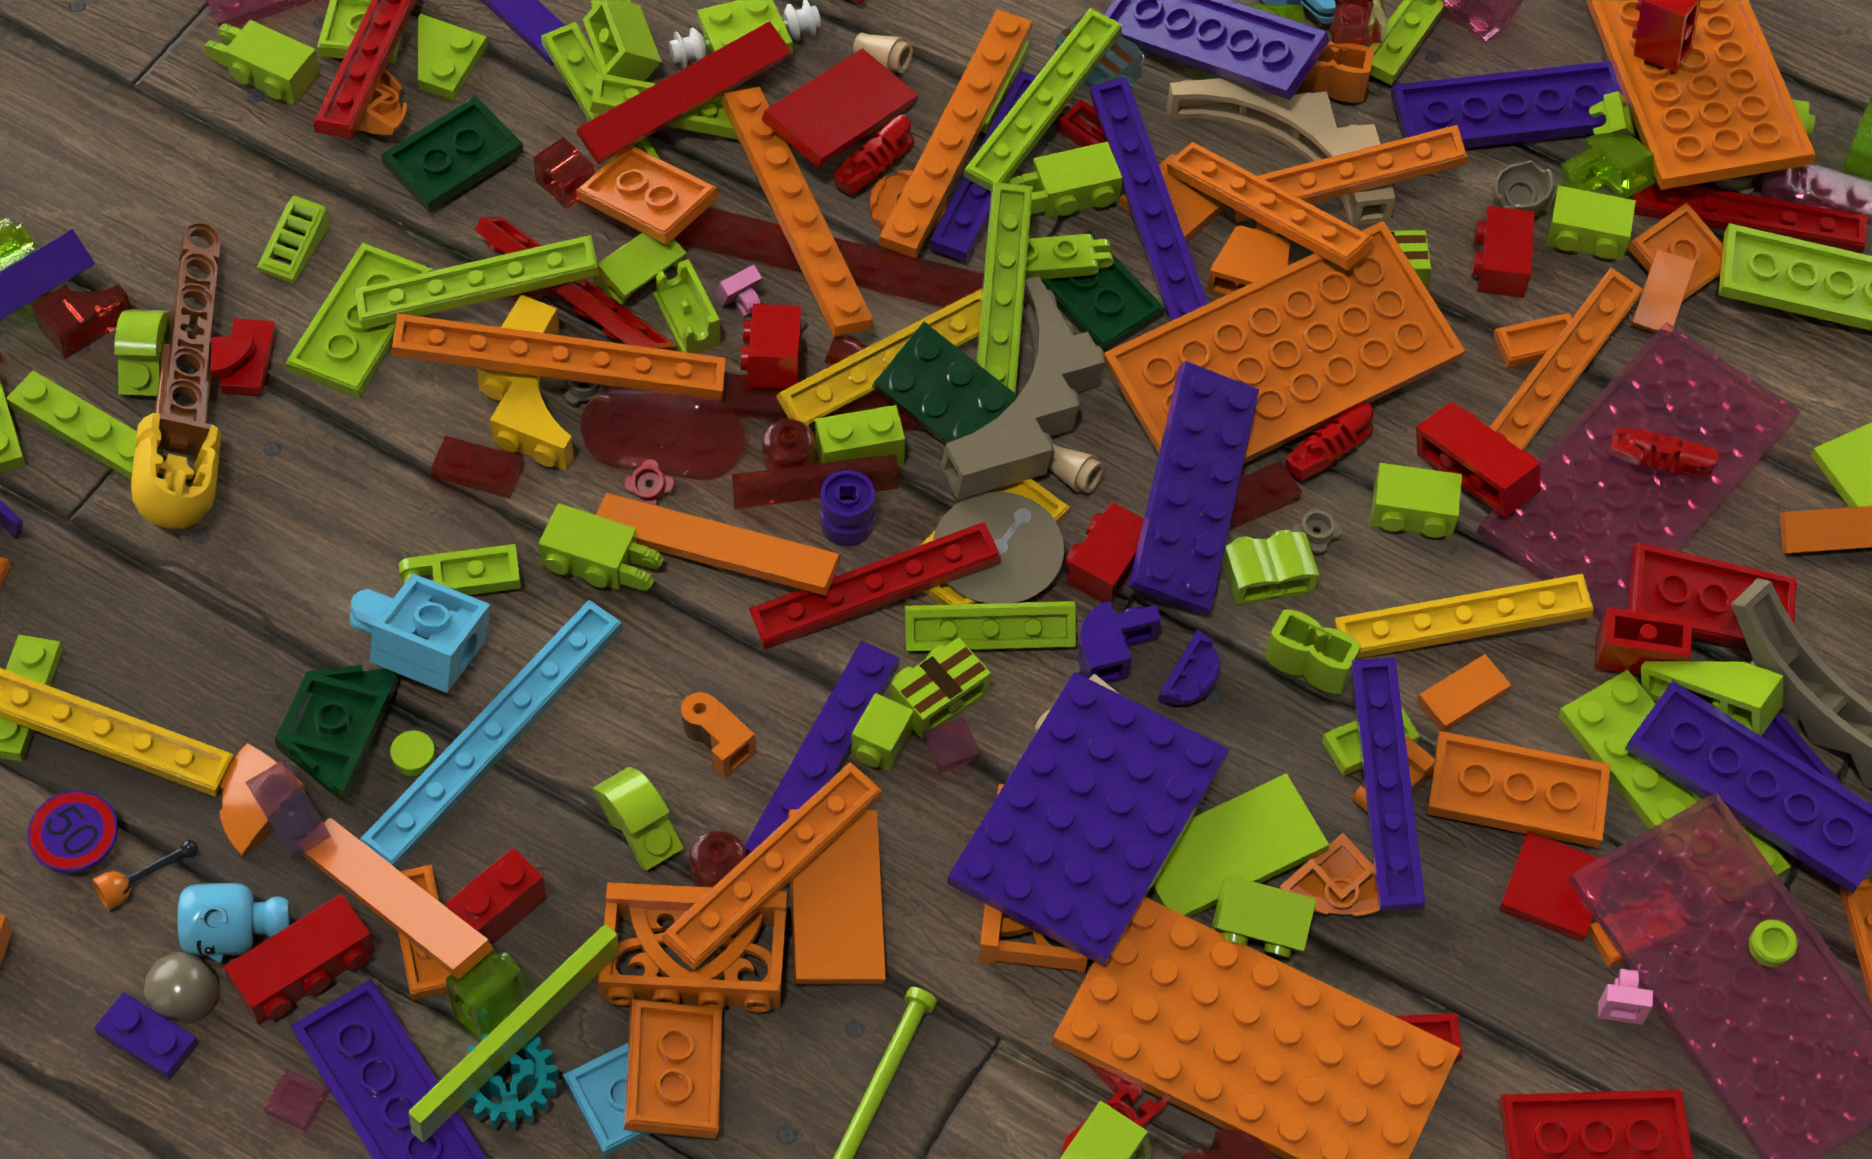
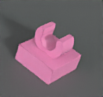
(740, 290)
(1625, 1000)

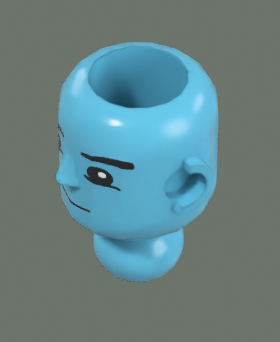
(224, 919)

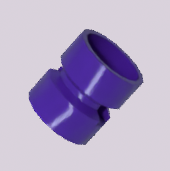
(847, 508)

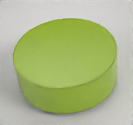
(412, 753)
(1772, 943)

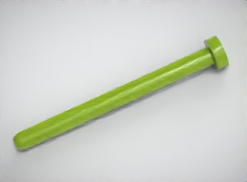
(918, 1003)

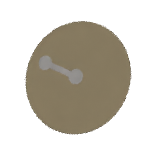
(1026, 540)

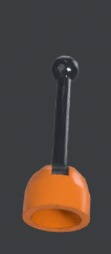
(115, 887)

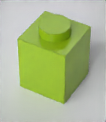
(881, 732)

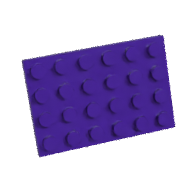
(1088, 818)

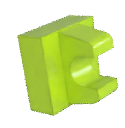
(1617, 115)

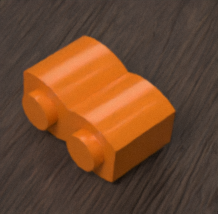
(1340, 71)

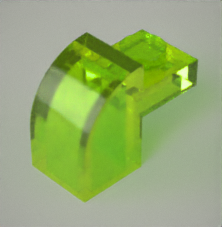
(1613, 161)

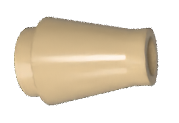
(888, 50)
(1076, 468)

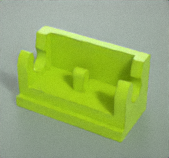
(636, 265)
(687, 310)

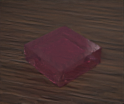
(951, 745)
(296, 1100)

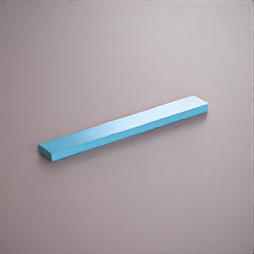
(491, 734)

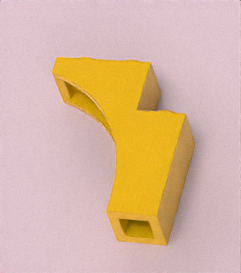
(521, 417)

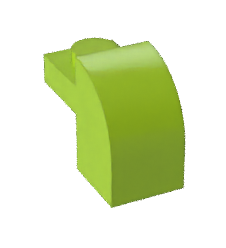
(139, 350)
(641, 814)

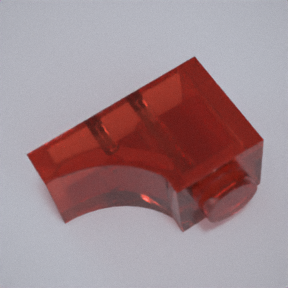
(79, 318)

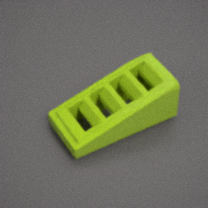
(299, 216)

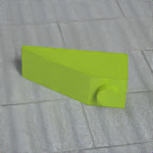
(1735, 688)

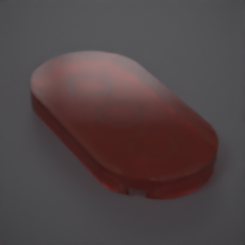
(679, 431)

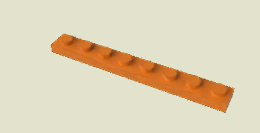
(955, 134)
(798, 214)
(558, 356)

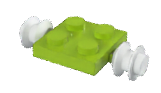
(734, 19)

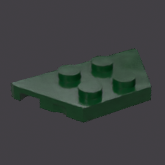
(335, 723)

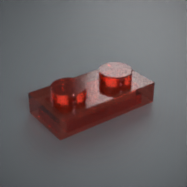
(477, 467)
(1263, 493)

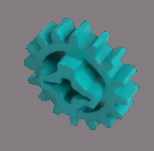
(528, 1075)

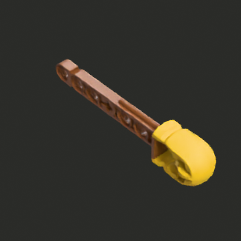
(179, 427)

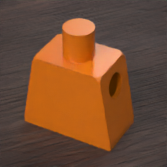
(1247, 258)

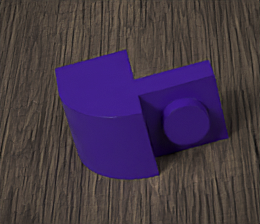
(1107, 638)

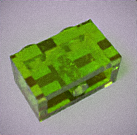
(486, 993)

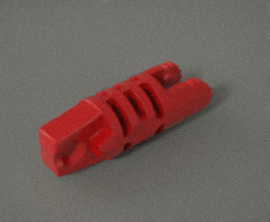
(875, 155)
(1331, 442)
(1663, 452)

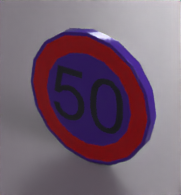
(72, 831)

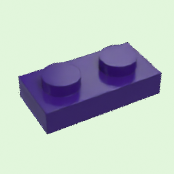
(146, 1036)

